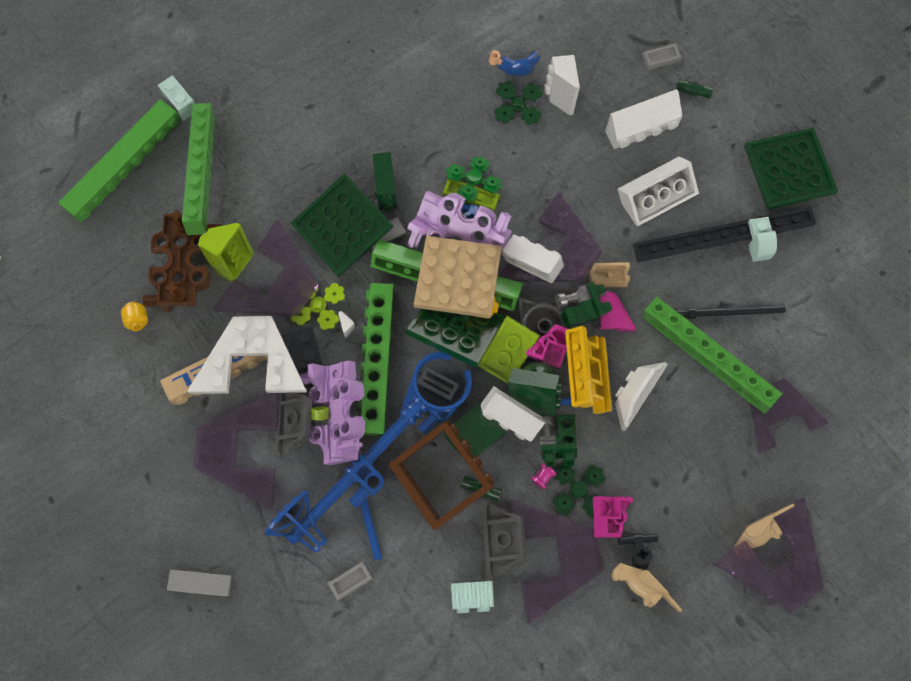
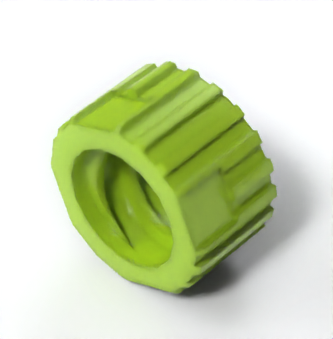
(319, 413)

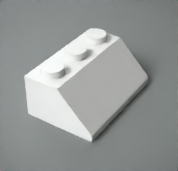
(563, 83)

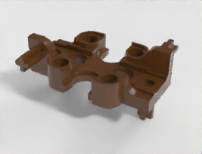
(179, 261)

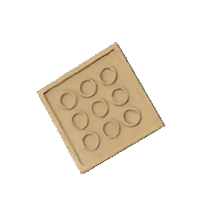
(458, 277)

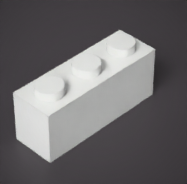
(533, 258)
(511, 414)

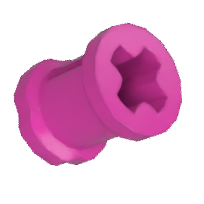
(543, 476)

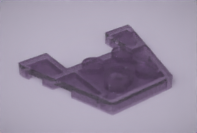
(788, 405)

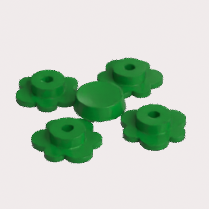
(474, 177)

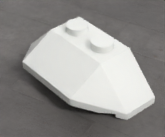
(636, 391)

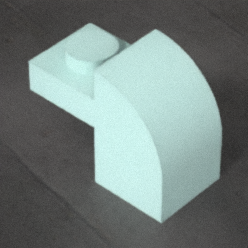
(764, 239)

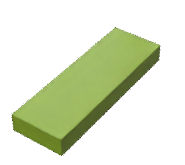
(484, 198)

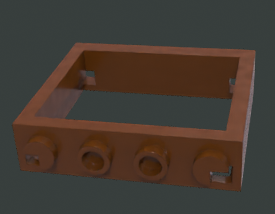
(416, 493)

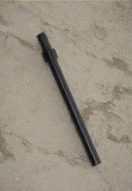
(692, 313)

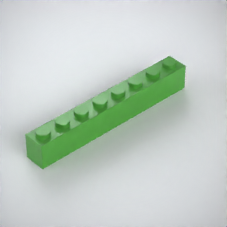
(119, 161)
(199, 169)
(407, 264)

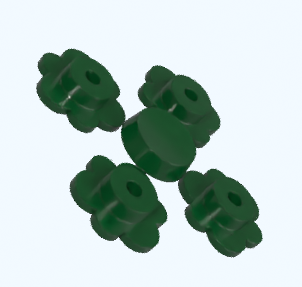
(518, 103)
(578, 489)

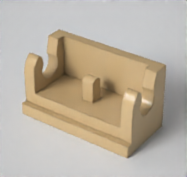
(610, 274)

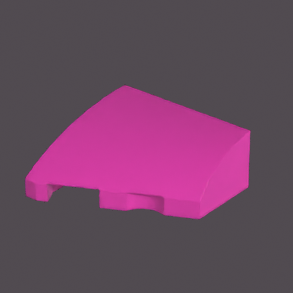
(617, 317)
(550, 347)
(610, 515)

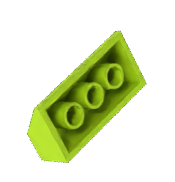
(226, 250)

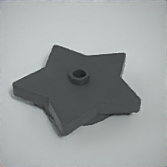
(535, 315)

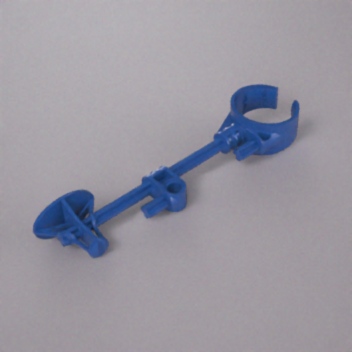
(362, 469)

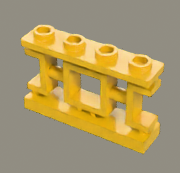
(588, 371)

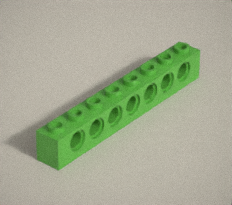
(377, 293)
(711, 355)

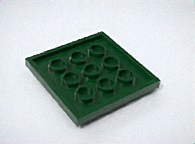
(790, 168)
(341, 225)
(456, 334)

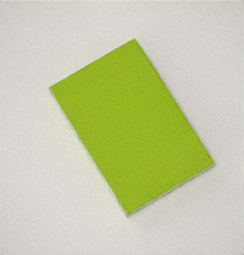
(508, 349)

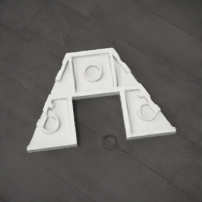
(248, 338)

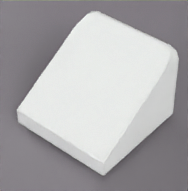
(347, 324)

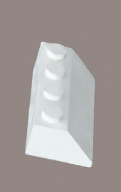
(644, 119)
(659, 190)

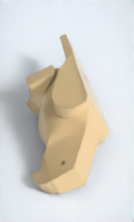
(762, 530)
(643, 584)

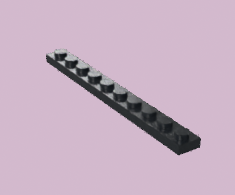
(719, 235)

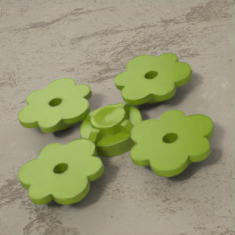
(318, 305)

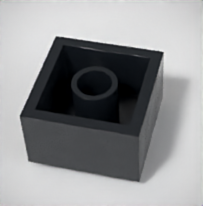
(303, 348)

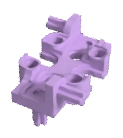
(429, 222)
(327, 383)

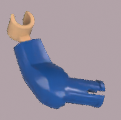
(514, 67)

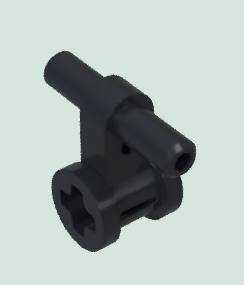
(642, 554)

